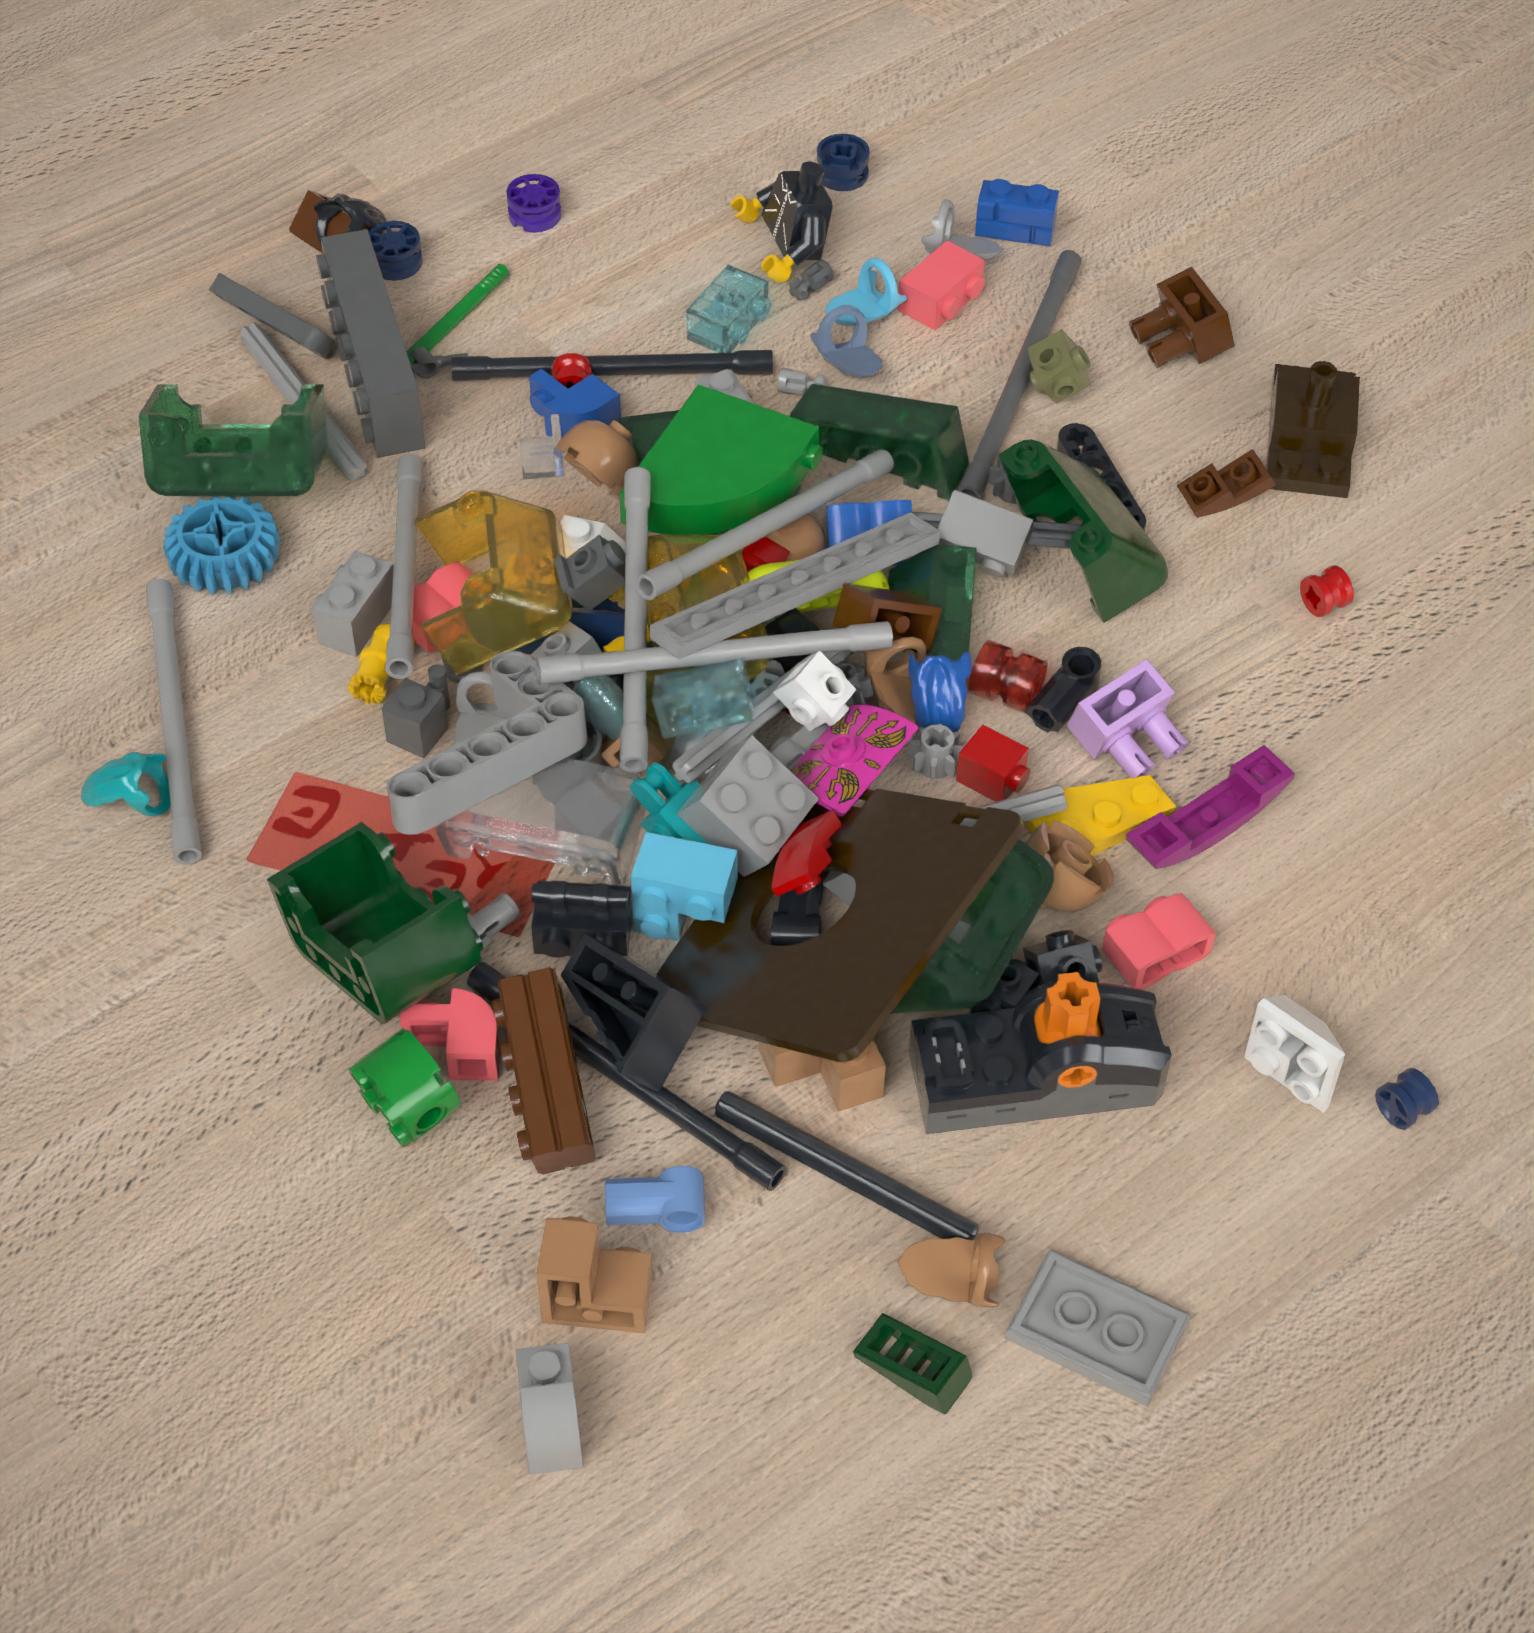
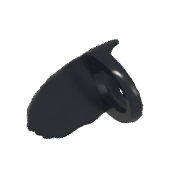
(359, 211)

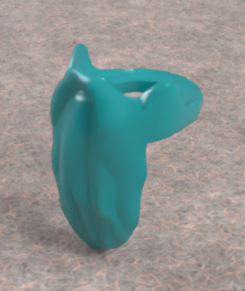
(120, 780)

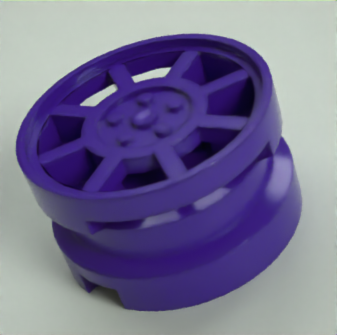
(535, 205)

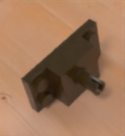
(1312, 429)

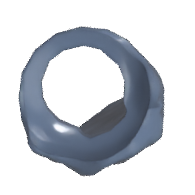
(852, 356)

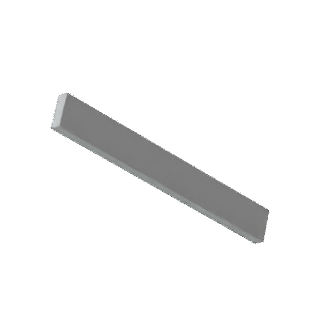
(793, 585)

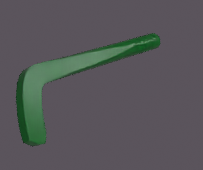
(460, 310)

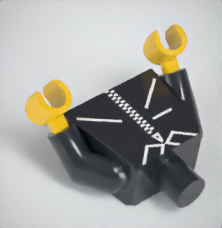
(796, 215)

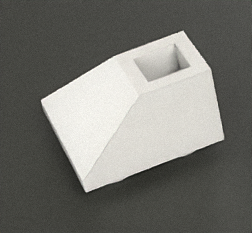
(1295, 1050)

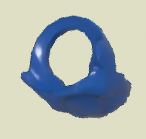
(940, 690)

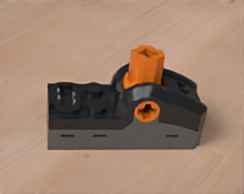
(1053, 1056)

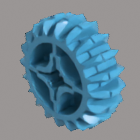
(196, 549)

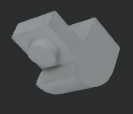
(549, 1408)

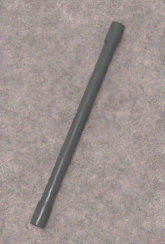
(977, 471)

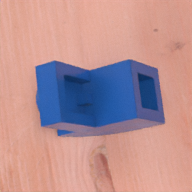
(584, 401)

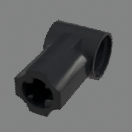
(1067, 687)
(797, 917)

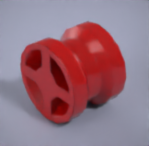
(571, 369)
(1326, 591)

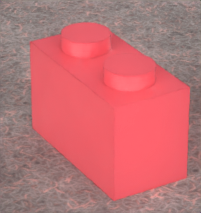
(941, 285)

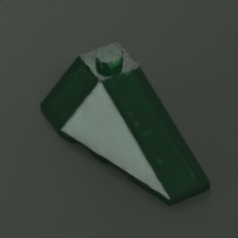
(946, 579)

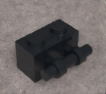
(569, 910)

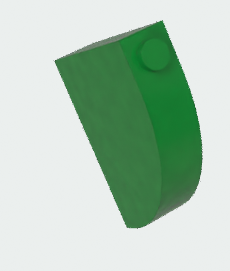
(724, 464)

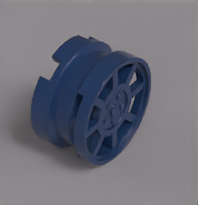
(843, 160)
(395, 251)

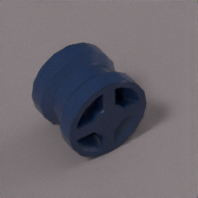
(1407, 1098)

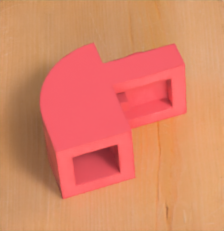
(465, 1029)

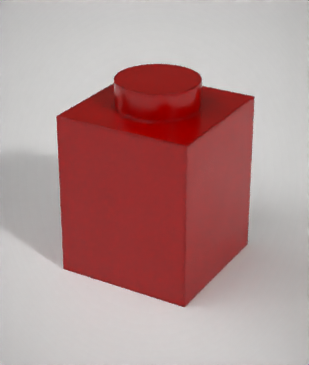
(993, 764)

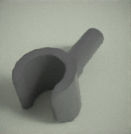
(429, 364)

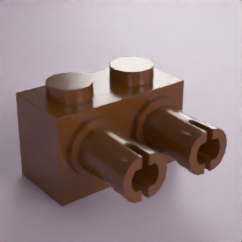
(1193, 314)

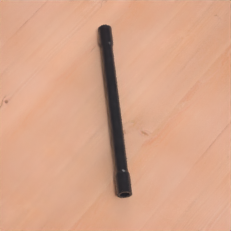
(740, 362)
(743, 1155)

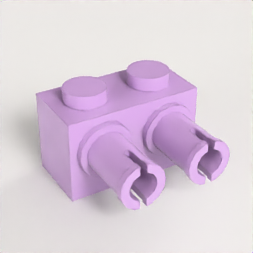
(1120, 709)

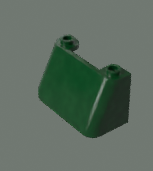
(1110, 546)

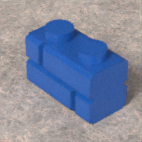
(1016, 212)

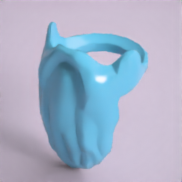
(866, 297)

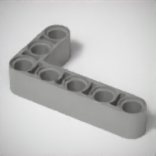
(541, 730)

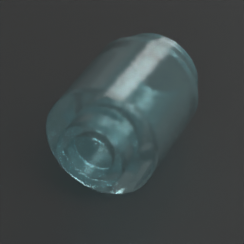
(602, 704)

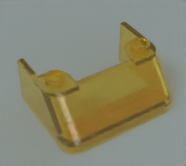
(512, 599)

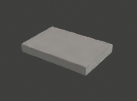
(1098, 1327)

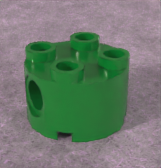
(405, 1086)

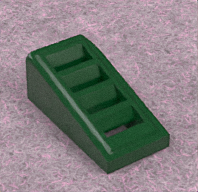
(939, 1383)

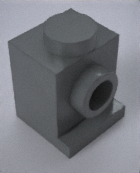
(592, 572)

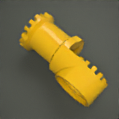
(371, 675)

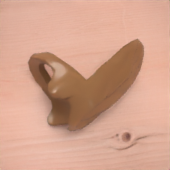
(891, 679)
(954, 1268)

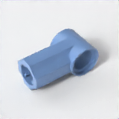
(671, 1199)

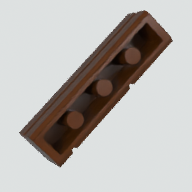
(545, 1072)

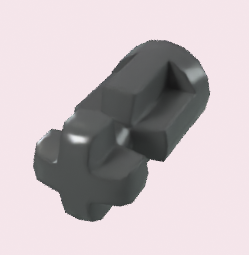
(812, 279)

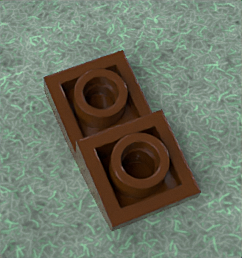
(1234, 484)

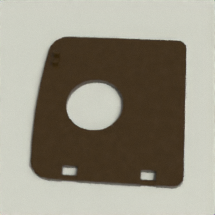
(835, 991)

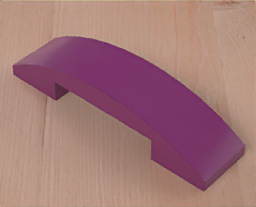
(1215, 814)

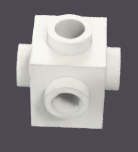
(815, 692)

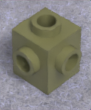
(1062, 374)

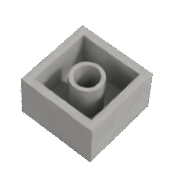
(748, 804)

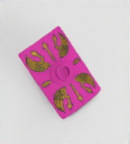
(852, 755)

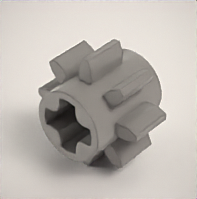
(935, 751)

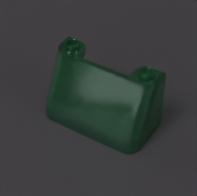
(1000, 916)

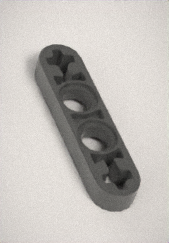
(272, 315)

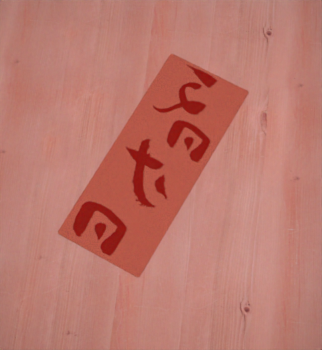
(320, 810)

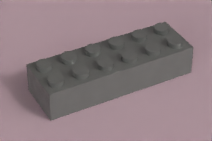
(370, 344)

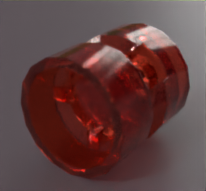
(1007, 676)

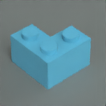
(680, 880)

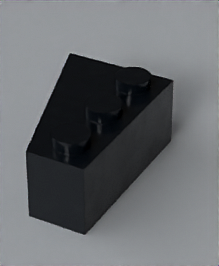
(634, 1010)

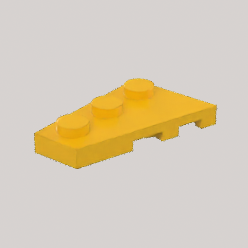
(1109, 809)

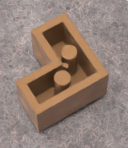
(848, 1082)
(591, 1284)

